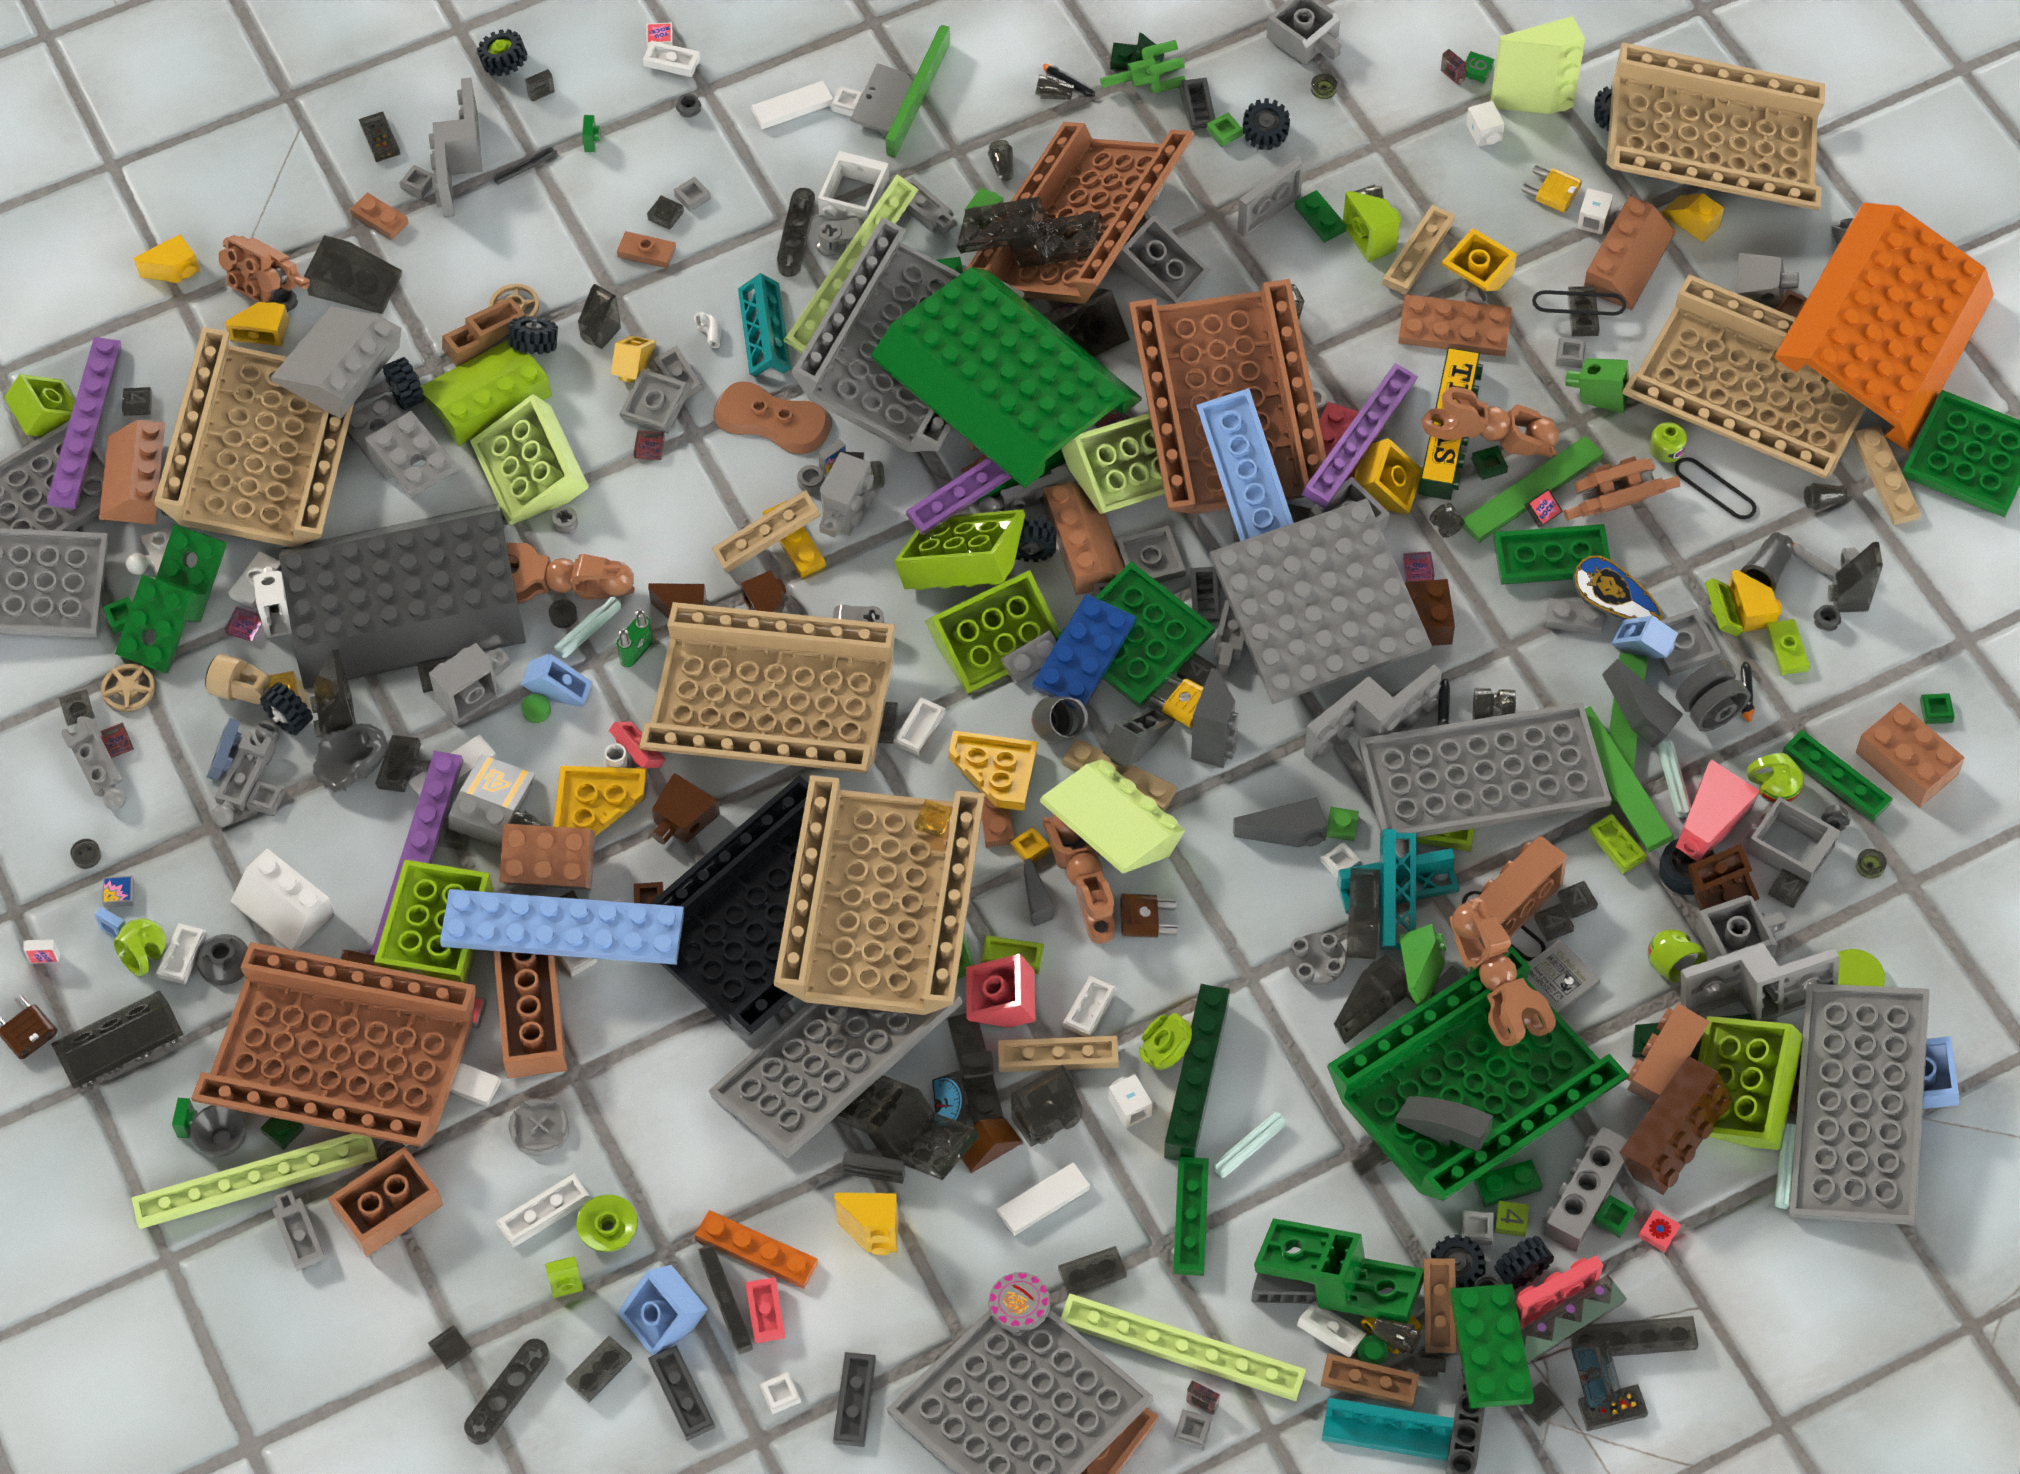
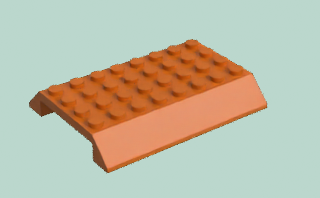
(1890, 316)

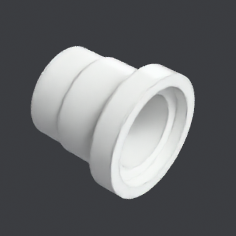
(616, 750)

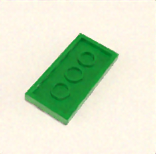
(1547, 552)
(1491, 1346)

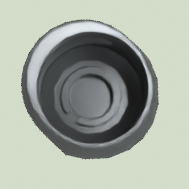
(1054, 719)

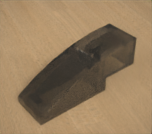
(1363, 913)

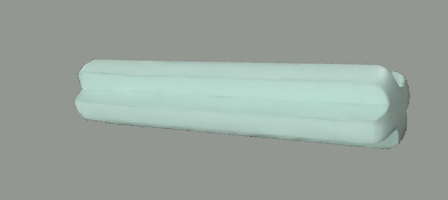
(587, 627)
(1674, 778)
(1249, 1144)
(1785, 1168)

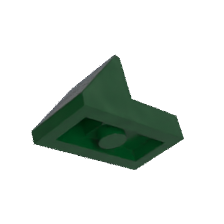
(1128, 53)

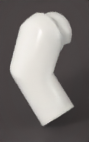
(710, 327)

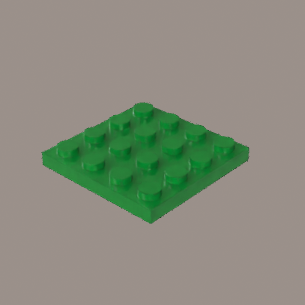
(1968, 454)
(1160, 640)

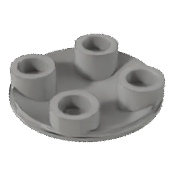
(1317, 958)

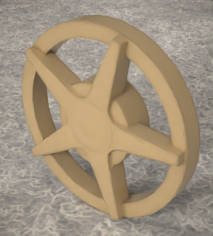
(517, 298)
(127, 687)

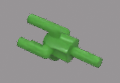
(1148, 70)

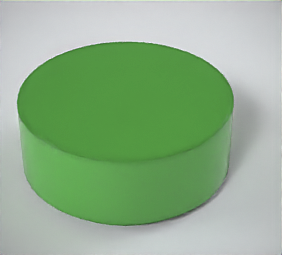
(536, 708)

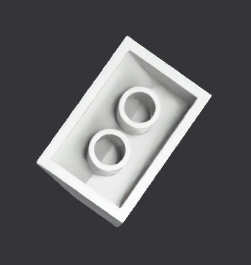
(281, 901)

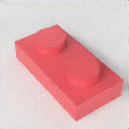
(630, 737)
(765, 1310)

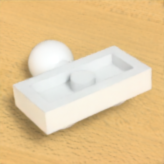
(155, 546)

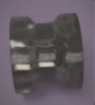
(1446, 520)

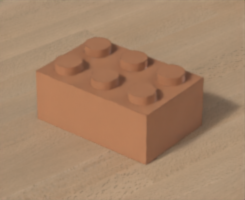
(1910, 755)
(547, 856)
(1666, 1052)
(385, 1201)

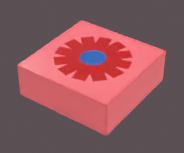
(1659, 1230)

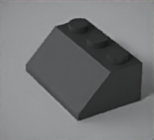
(1214, 723)

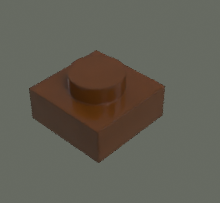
(647, 892)

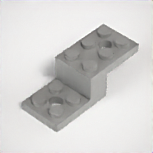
(455, 147)
(399, 446)
(1372, 712)
(1756, 981)

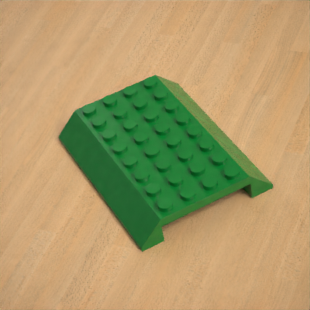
(1000, 372)
(1454, 1056)

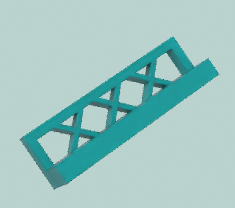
(769, 322)
(1426, 866)
(1388, 887)
(1387, 1429)

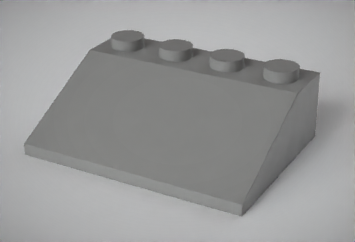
(339, 358)

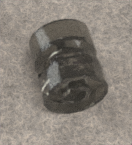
(1492, 704)

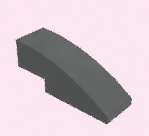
(1446, 1121)

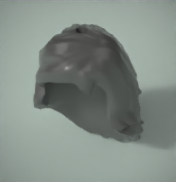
(349, 755)

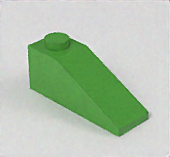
(1423, 961)

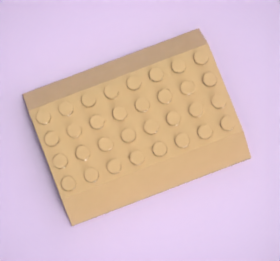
(1715, 126)
(1722, 374)
(249, 451)
(772, 688)
(877, 902)

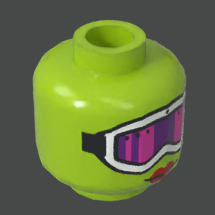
(1668, 442)

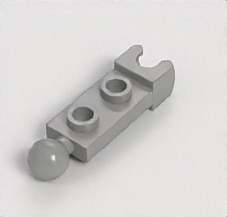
(1020, 498)
(96, 762)
(241, 778)

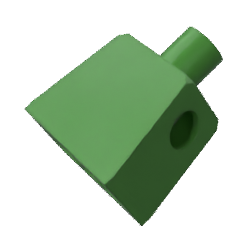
(1601, 383)

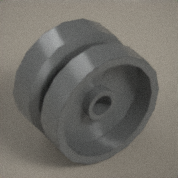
(1712, 696)

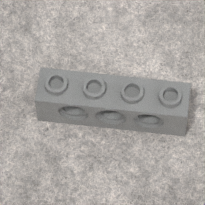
(1570, 1228)

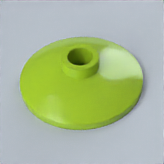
(603, 1211)

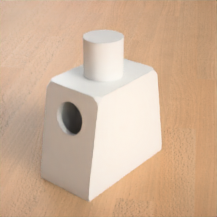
(271, 591)

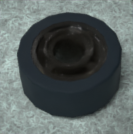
(1673, 872)

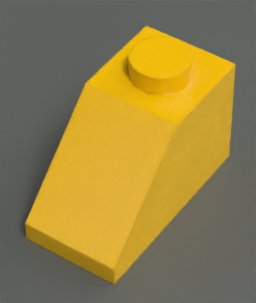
(1695, 214)
(168, 261)
(259, 324)
(631, 356)
(1753, 601)

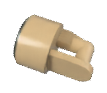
(228, 677)

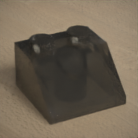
(1046, 1106)

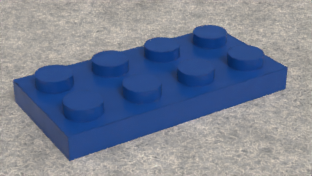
(1084, 651)

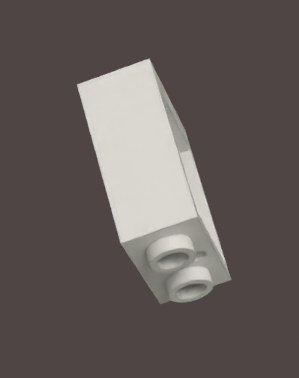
(849, 166)

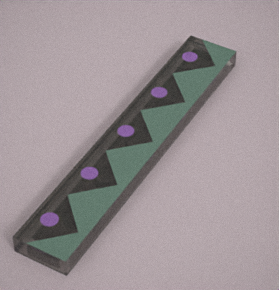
(1570, 1317)

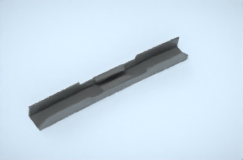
(520, 168)

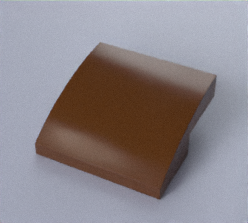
(1722, 877)

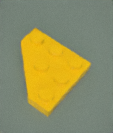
(996, 766)
(597, 795)

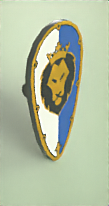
(1613, 589)

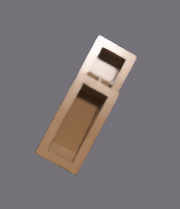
(480, 331)

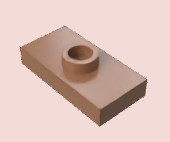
(646, 249)

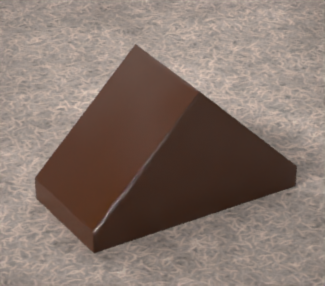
(995, 1140)

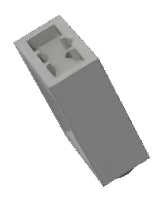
(1801, 821)

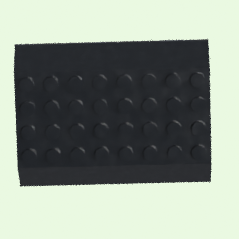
(738, 912)

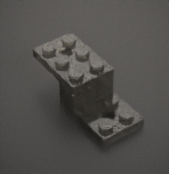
(1029, 232)
(908, 1128)

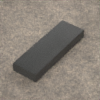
(681, 1393)
(854, 1399)

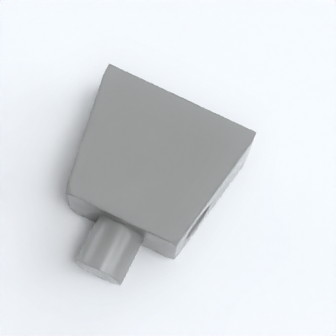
(1763, 278)

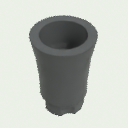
(1770, 560)

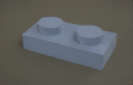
(221, 760)

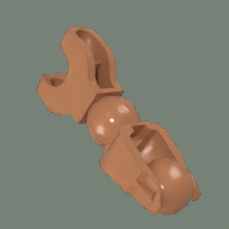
(1472, 417)
(589, 575)
(1086, 875)
(1512, 1000)

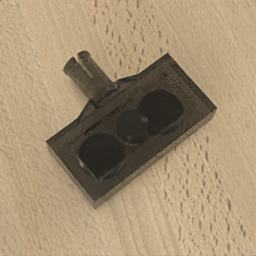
(400, 763)

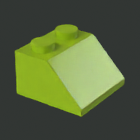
(1371, 224)
(40, 403)

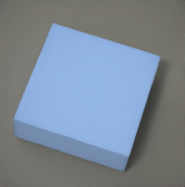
(109, 922)

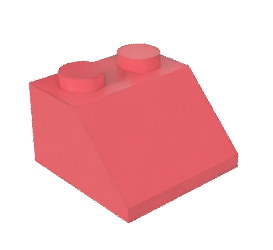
(1001, 992)

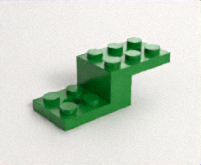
(171, 598)
(1339, 1270)

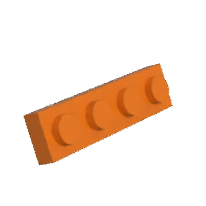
(756, 1249)

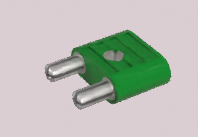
(635, 639)

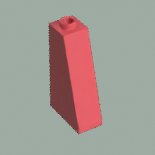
(1715, 811)

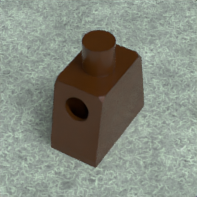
(682, 811)

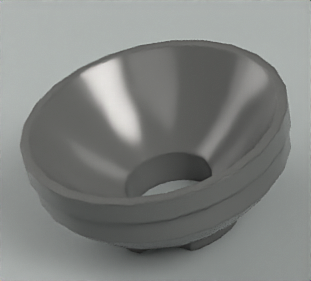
(224, 970)
(216, 1119)

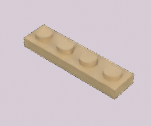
(1418, 249)
(1886, 475)
(766, 531)
(1150, 785)
(1052, 1052)

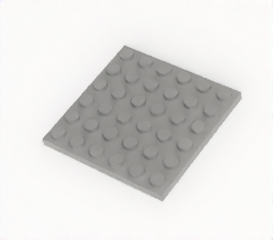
(1320, 601)
(1020, 1401)

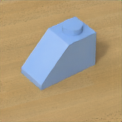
(1645, 637)
(556, 681)

